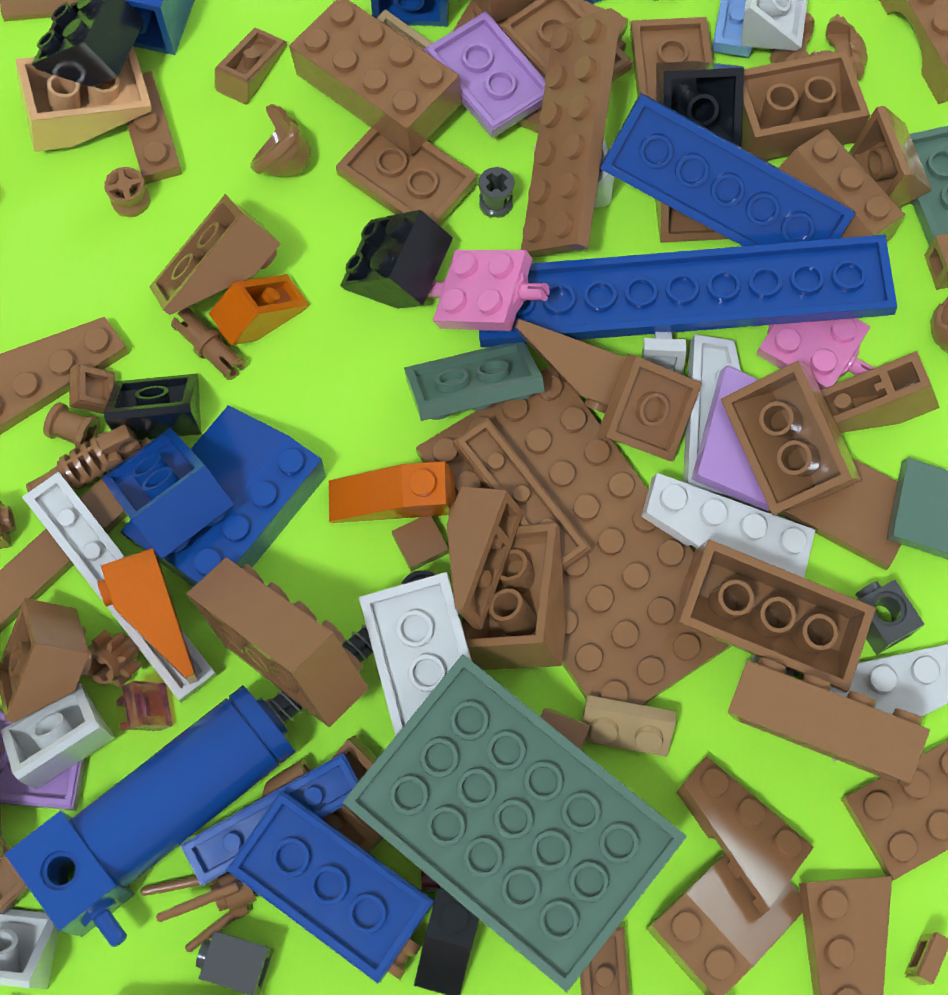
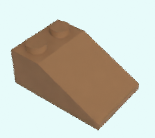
(221, 250)
(528, 606)
(717, 929)

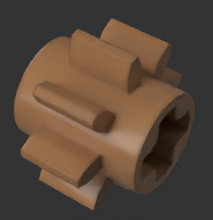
(113, 658)

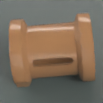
(69, 425)

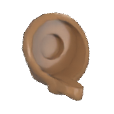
(285, 151)

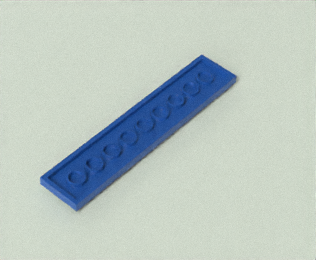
(710, 289)

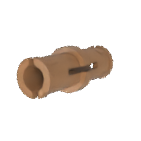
(208, 343)

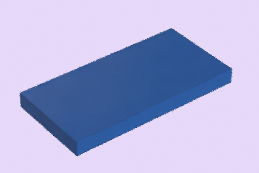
(330, 886)

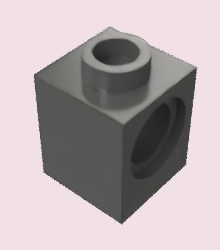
(905, 619)
(234, 963)

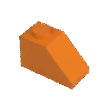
(257, 308)

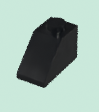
(446, 946)

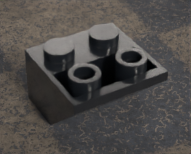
(88, 40)
(397, 259)

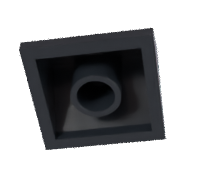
(156, 405)

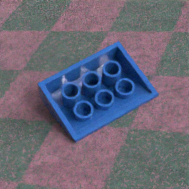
(265, 479)

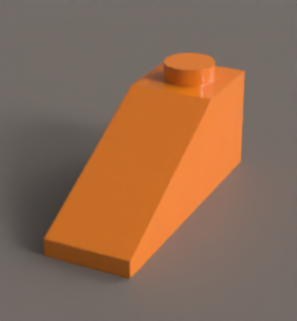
(393, 493)
(143, 600)

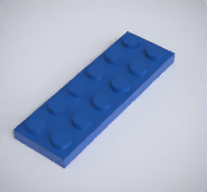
(718, 180)

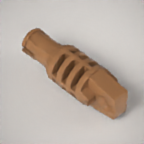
(93, 458)

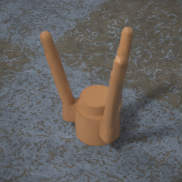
(227, 893)

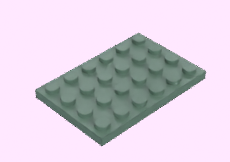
(515, 822)

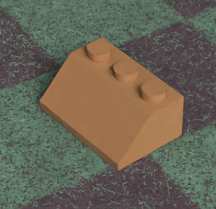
(799, 100)
(834, 171)
(790, 438)

